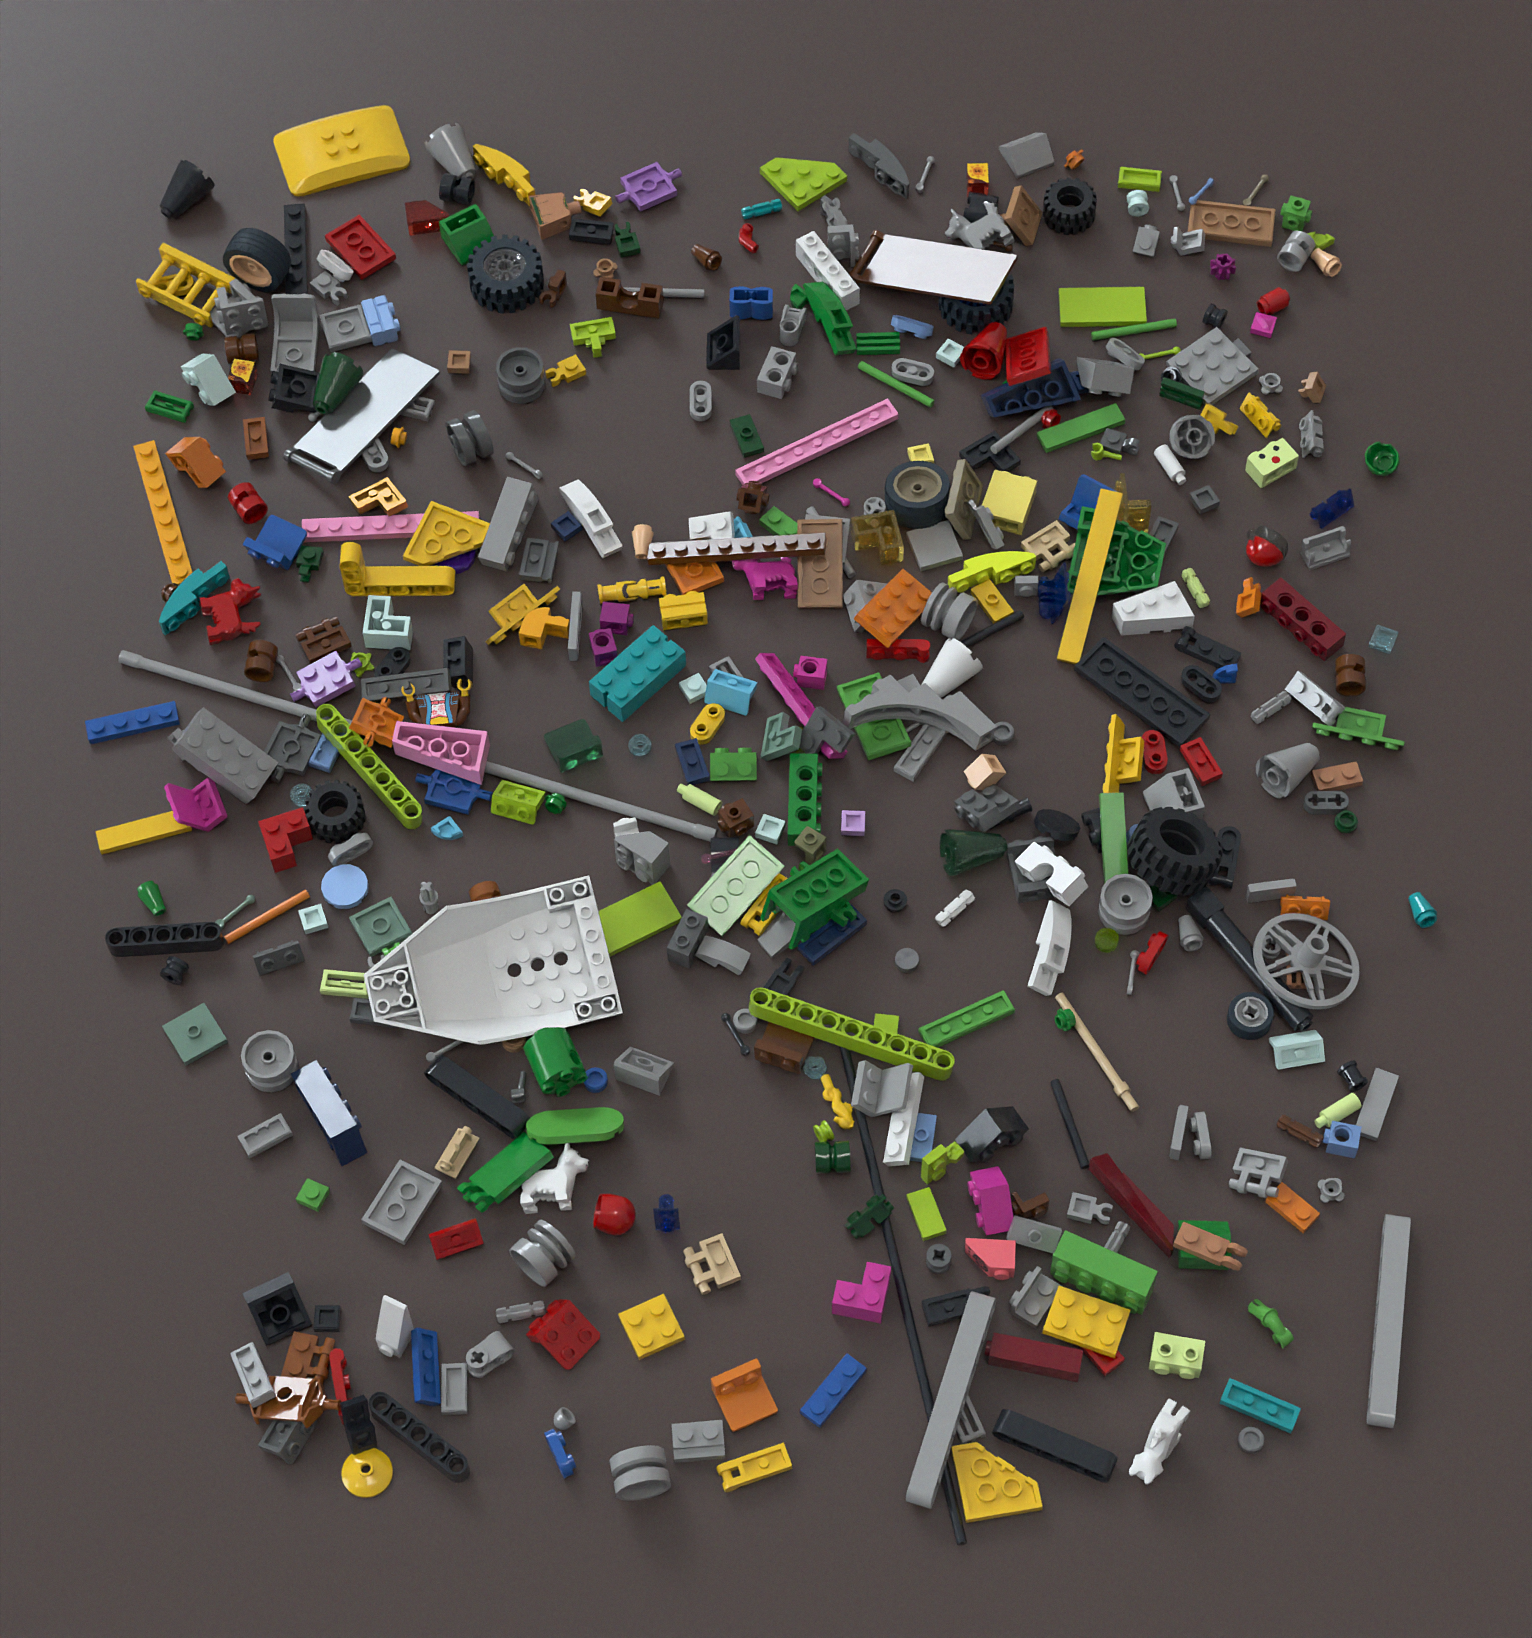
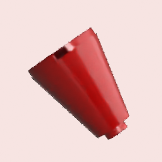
(985, 352)

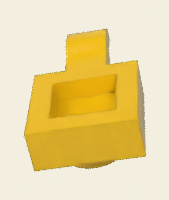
(1216, 418)

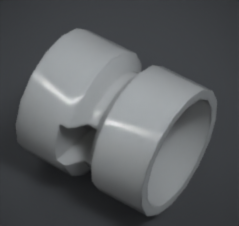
(1296, 251)

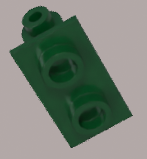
(861, 1220)

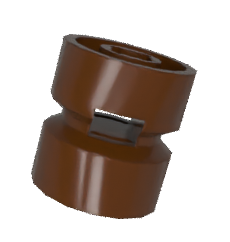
(241, 348)
(261, 661)
(1350, 675)

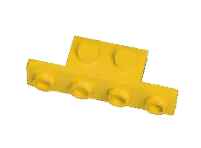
(514, 608)
(1124, 757)

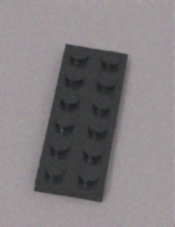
(1142, 692)

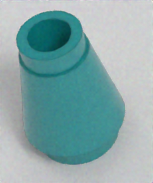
(1422, 911)

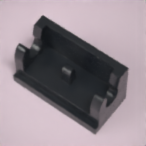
(459, 659)

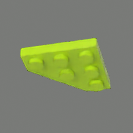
(802, 180)

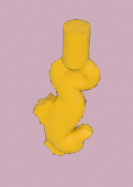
(843, 1110)

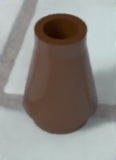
(707, 257)

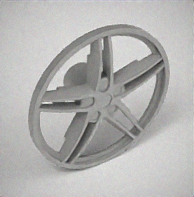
(1306, 958)

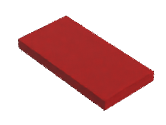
(1027, 356)

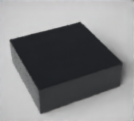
(327, 1318)

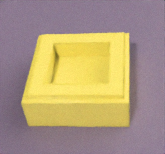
(920, 453)

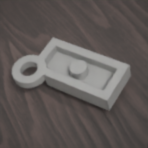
(984, 517)

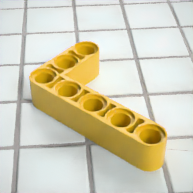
(392, 580)

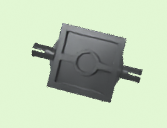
(292, 747)

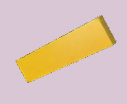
(139, 832)

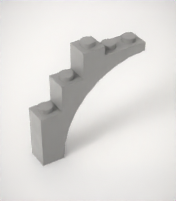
(922, 704)

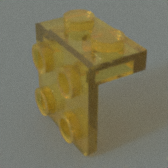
(1133, 511)

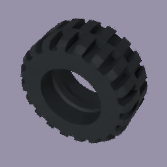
(1174, 851)

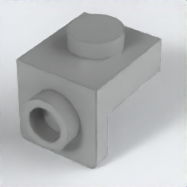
(1146, 240)
(1188, 242)

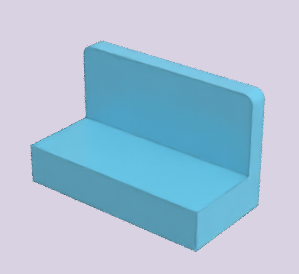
(730, 691)

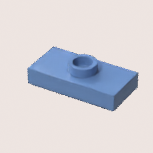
(324, 754)
(923, 1136)

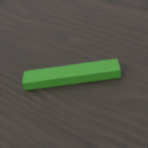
(1080, 428)
(1113, 834)
(967, 1020)

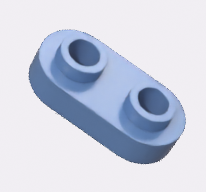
(905, 324)

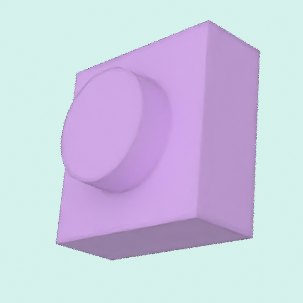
(853, 823)

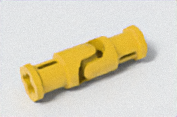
(641, 589)

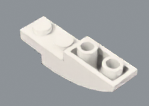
(592, 516)
(1054, 948)

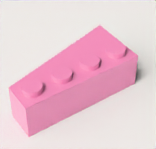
(444, 748)

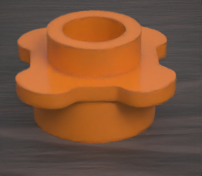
(1074, 159)

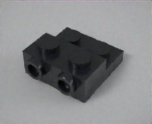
(293, 388)

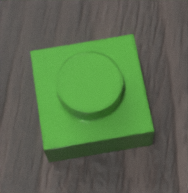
(312, 1195)

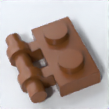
(301, 1356)

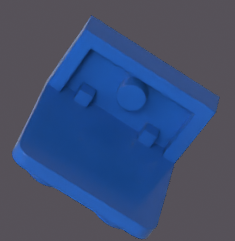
(1085, 495)
(277, 542)

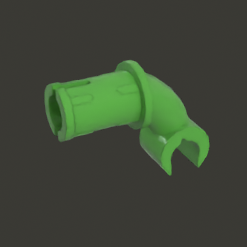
(1270, 1319)

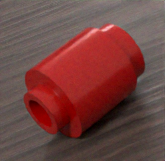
(1273, 301)

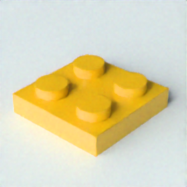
(651, 1326)

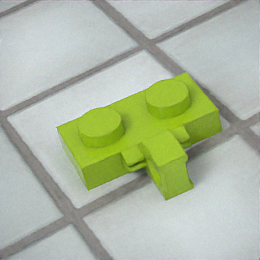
(593, 333)
(935, 1162)

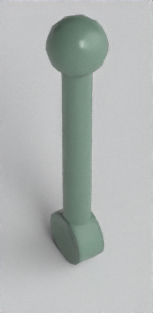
(249, 900)

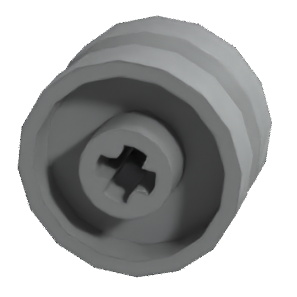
(1125, 904)
(269, 1060)
(640, 1473)

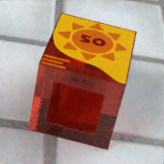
(977, 178)
(243, 376)

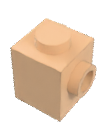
(984, 772)

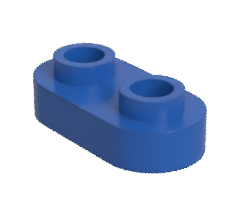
(556, 1444)

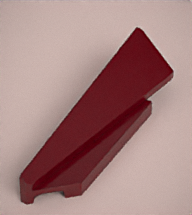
(1134, 1202)

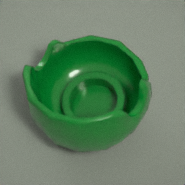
(1382, 459)

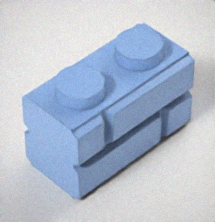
(380, 320)

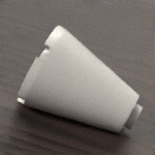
(951, 668)

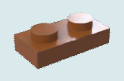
(256, 438)

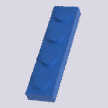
(132, 722)

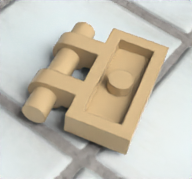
(1047, 540)
(719, 1260)

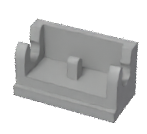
(1325, 548)

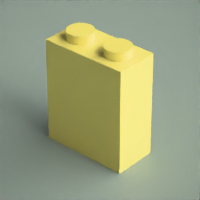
(1010, 500)

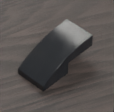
(357, 1424)

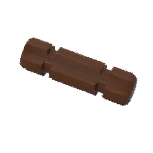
(1300, 1131)

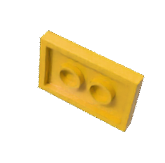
(1086, 1321)

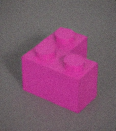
(993, 1198)
(863, 1300)

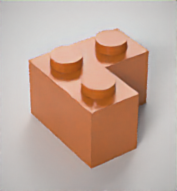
(196, 458)

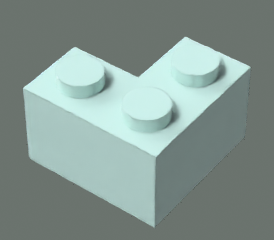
(209, 377)
(384, 629)

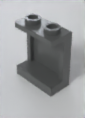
(1024, 887)

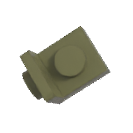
(812, 844)

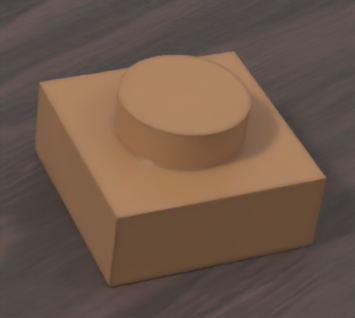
(459, 361)

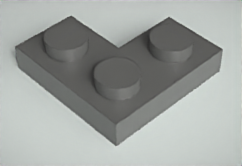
(824, 728)

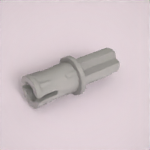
(428, 897)

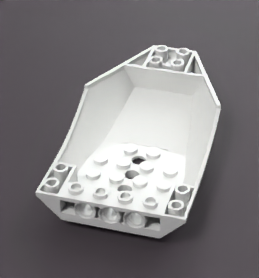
(456, 979)

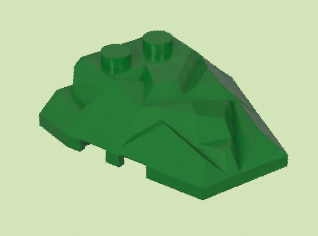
(1131, 562)

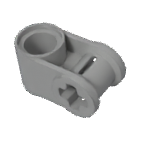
(791, 325)
(490, 1354)

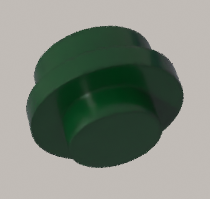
(1346, 821)

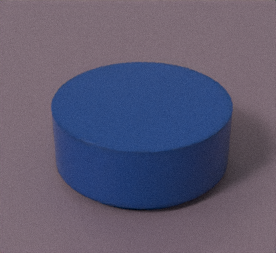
(596, 1081)

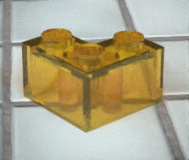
(878, 531)

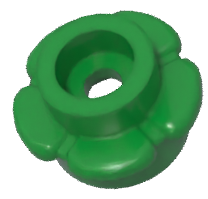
(193, 331)
(555, 803)
(1065, 1019)

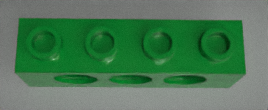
(803, 767)

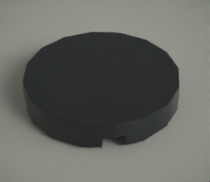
(1057, 823)

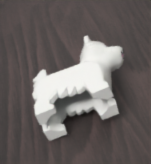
(554, 1183)
(1160, 1442)

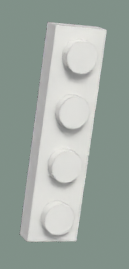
(903, 1126)

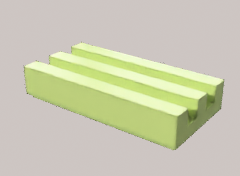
(345, 985)

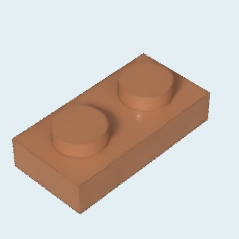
(1337, 777)

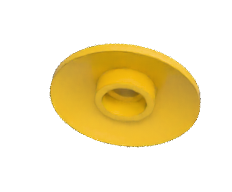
(370, 1483)

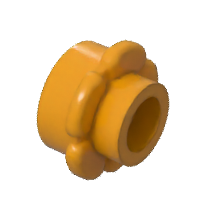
(398, 437)

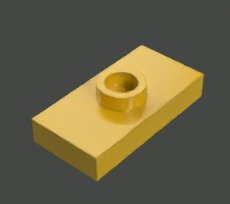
(991, 601)

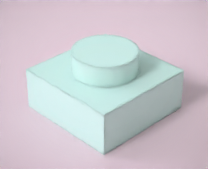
(950, 353)
(693, 688)
(770, 829)
(313, 919)

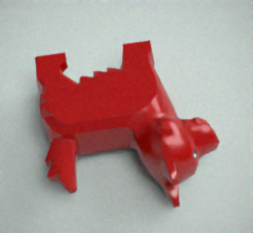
(225, 612)

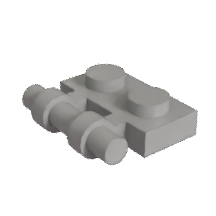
(1258, 1165)

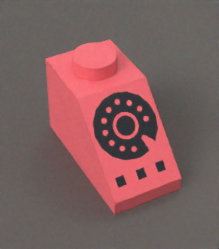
(993, 1256)

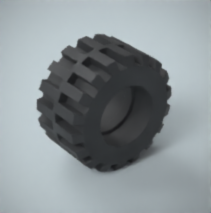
(1069, 193)
(331, 796)

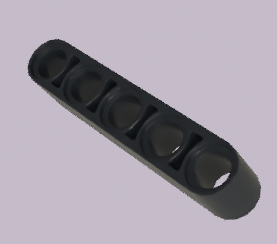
(155, 933)
(477, 1096)
(1055, 1445)
(423, 1447)

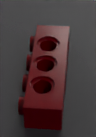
(1297, 609)

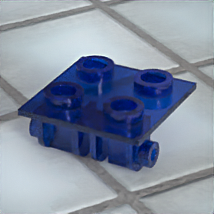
(1053, 594)

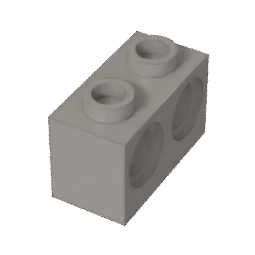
(777, 367)

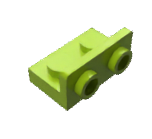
(517, 802)

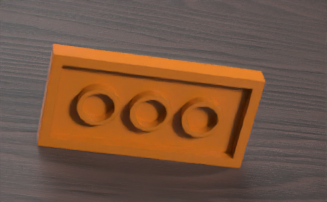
(894, 608)

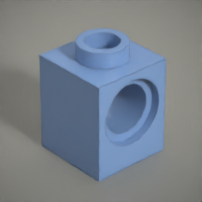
(1349, 1132)

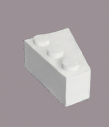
(1153, 610)

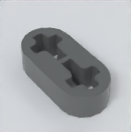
(1325, 802)

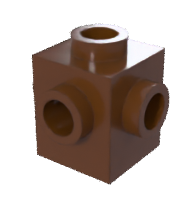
(747, 502)
(735, 818)

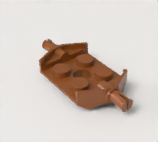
(303, 1405)

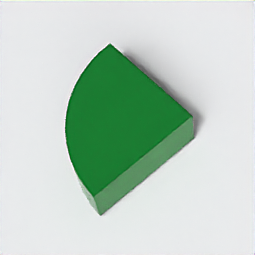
(798, 297)

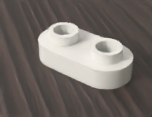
(335, 265)

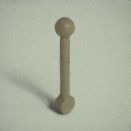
(1247, 202)

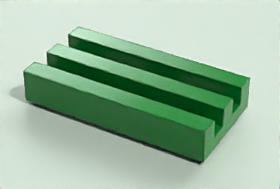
(877, 341)
(167, 409)

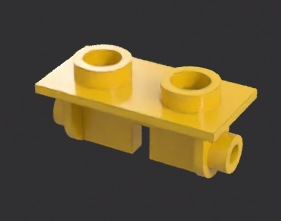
(1258, 415)

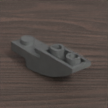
(886, 165)

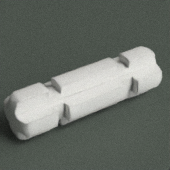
(954, 908)

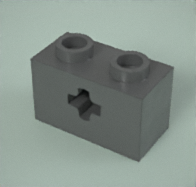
(687, 938)

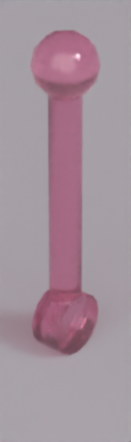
(706, 858)

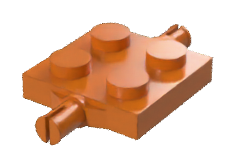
(375, 722)

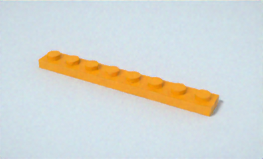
(163, 511)

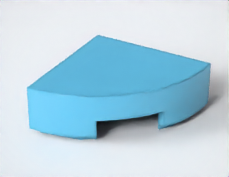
(447, 829)

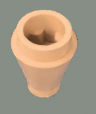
(1326, 262)
(642, 536)

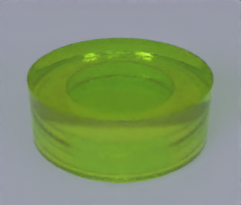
(1106, 940)

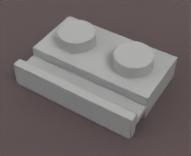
(698, 1441)

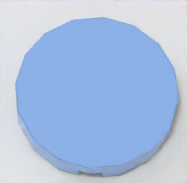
(344, 886)

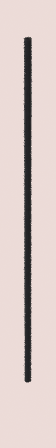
(903, 1295)

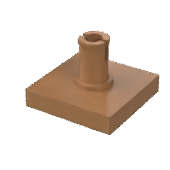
(1023, 215)

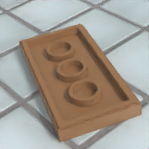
(1233, 222)
(822, 575)

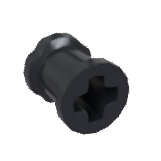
(1352, 1076)

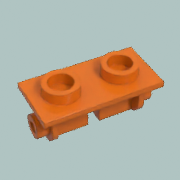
(1311, 906)

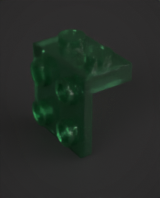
(573, 745)

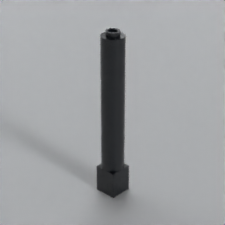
(1210, 914)

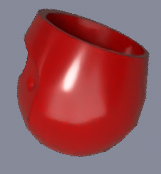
(614, 1214)

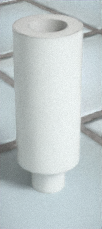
(1170, 464)

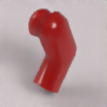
(745, 238)

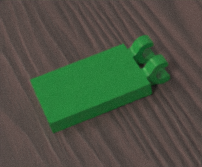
(505, 1172)

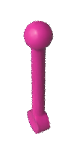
(817, 483)

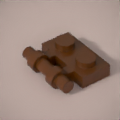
(325, 643)

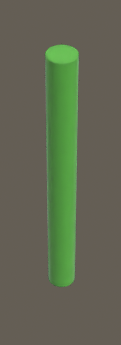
(1134, 329)
(896, 384)

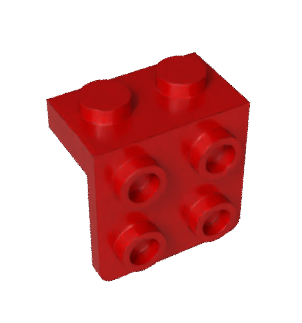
(564, 1332)

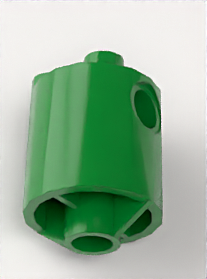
(554, 1061)

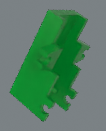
(817, 894)

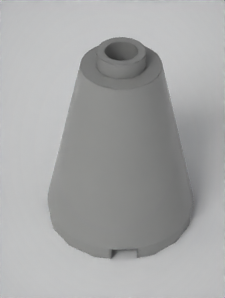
(451, 150)
(1286, 768)

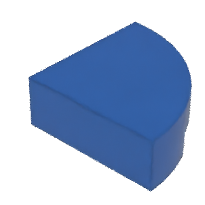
(1226, 674)

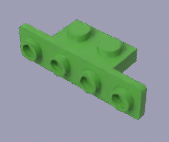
(1360, 725)

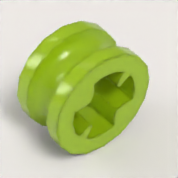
(823, 1132)

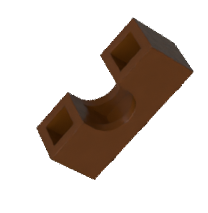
(614, 298)

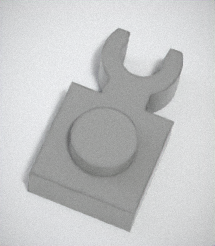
(327, 286)
(1084, 1208)

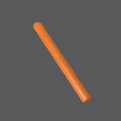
(267, 916)

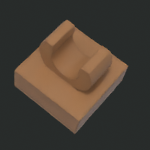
(1313, 387)

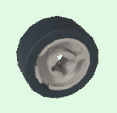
(1242, 1024)

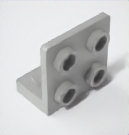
(880, 1090)

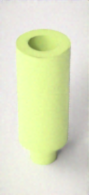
(700, 798)
(1338, 1110)

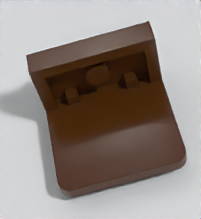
(783, 1048)

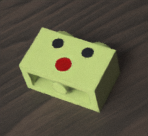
(1271, 462)

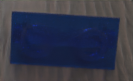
(1335, 507)
(666, 1216)

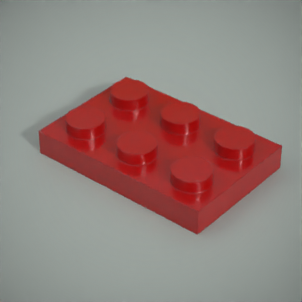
(360, 247)

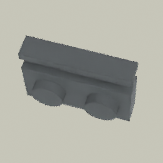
(539, 560)

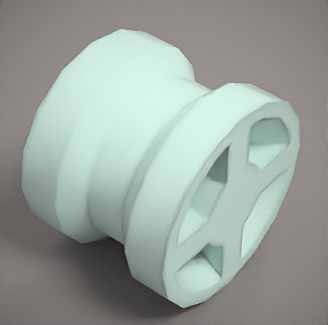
(1137, 203)

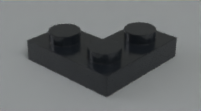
(980, 453)

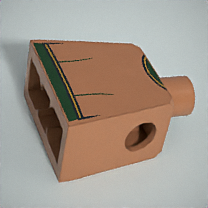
(552, 213)

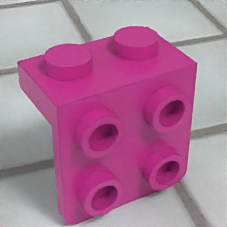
(197, 807)

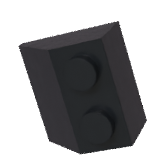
(277, 1308)

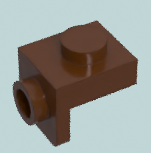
(1031, 1208)

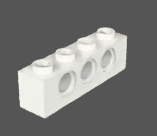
(827, 269)

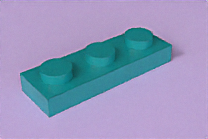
(1260, 1405)

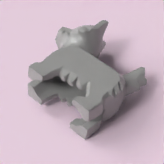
(981, 232)

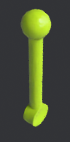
(1175, 350)

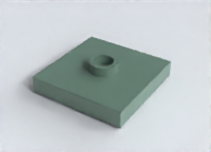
(380, 926)
(194, 1034)

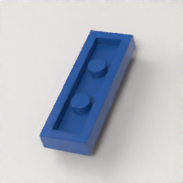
(425, 1367)
(833, 1390)

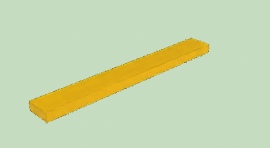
(1089, 576)

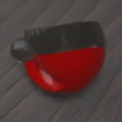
(1266, 546)

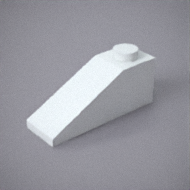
(393, 1327)

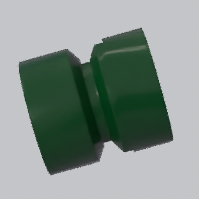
(832, 1157)

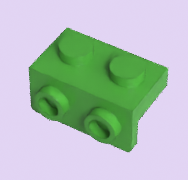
(733, 765)

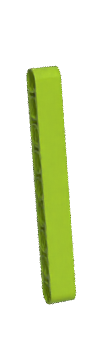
(843, 1024)

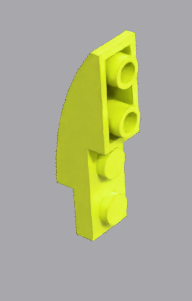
(995, 566)

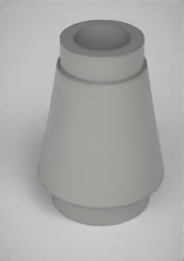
(1190, 935)

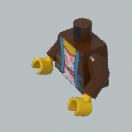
(441, 708)

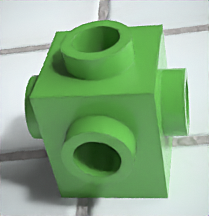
(1296, 213)

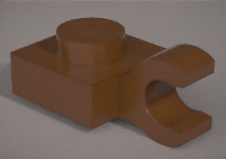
(556, 287)

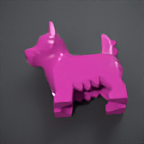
(769, 576)

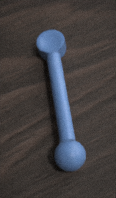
(1192, 200)

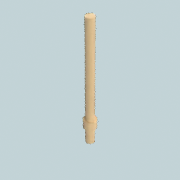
(1120, 1088)

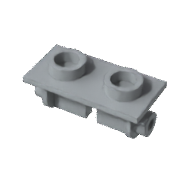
(1310, 428)

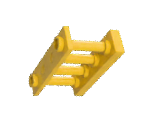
(187, 266)

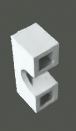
(1065, 882)

